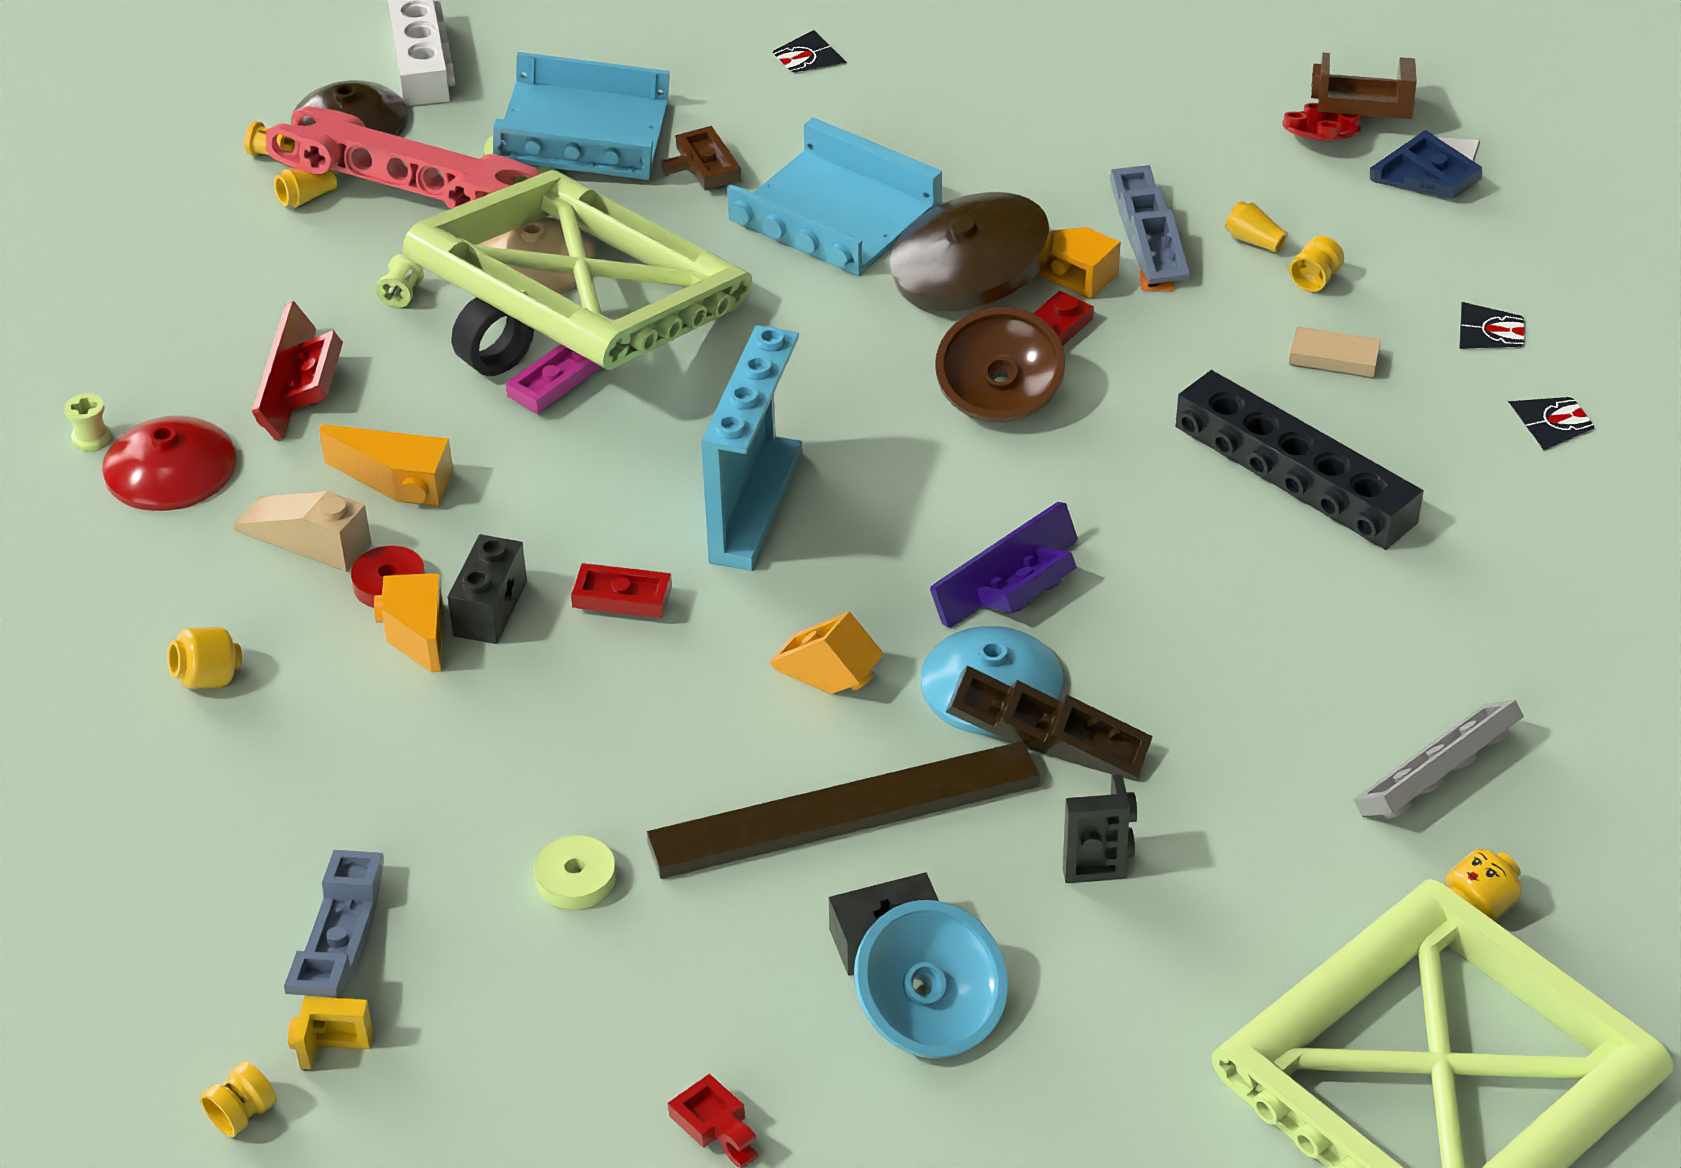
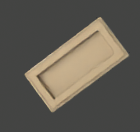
(1334, 352)

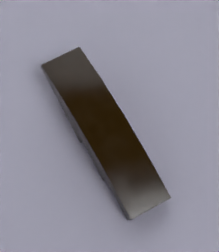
(1050, 725)

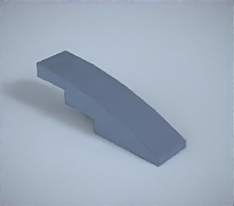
(1149, 225)

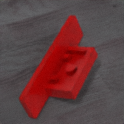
(296, 370)

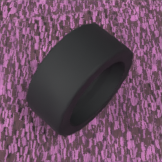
(501, 355)

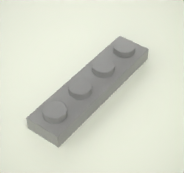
(1449, 752)

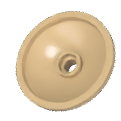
(543, 237)

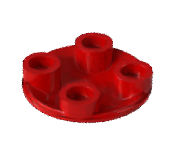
(1321, 125)

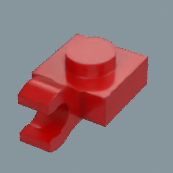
(713, 1113)

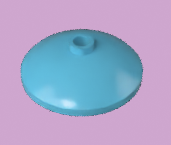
(994, 651)
(955, 962)

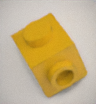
(329, 1023)

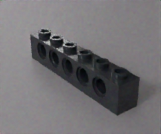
(1299, 459)

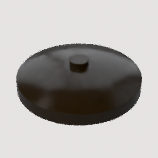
(971, 251)

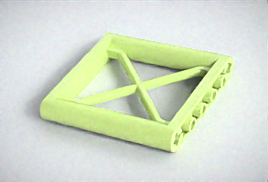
(450, 249)
(1267, 1050)

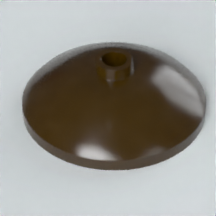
(369, 101)

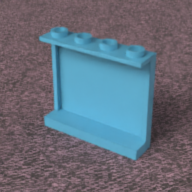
(742, 456)

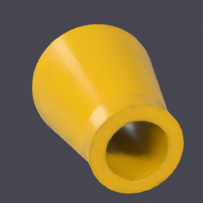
(298, 186)
(1253, 226)

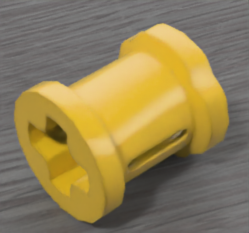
(256, 140)

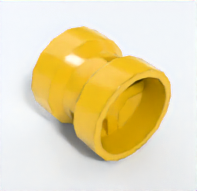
(1316, 263)
(238, 1099)

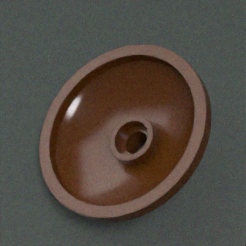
(997, 345)

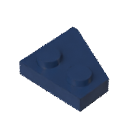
(1427, 167)

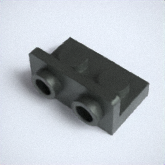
(1099, 834)

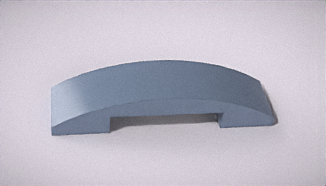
(340, 927)

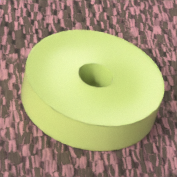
(580, 889)

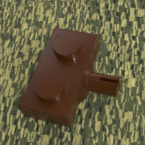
(705, 157)

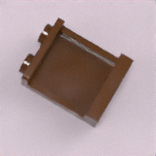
(1365, 94)

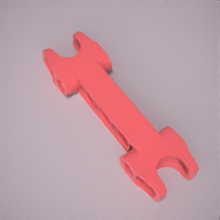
(341, 142)

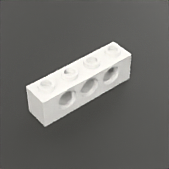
(421, 51)

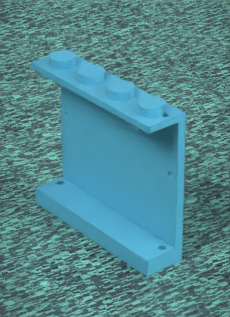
(583, 116)
(839, 198)

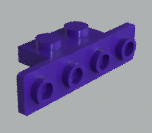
(1010, 569)

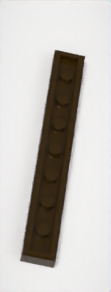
(841, 809)

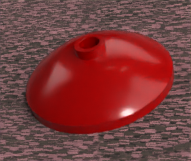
(169, 463)

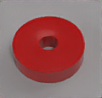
(378, 562)

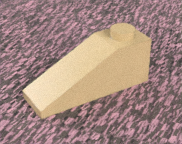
(311, 525)

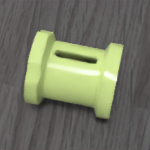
(402, 283)
(86, 414)

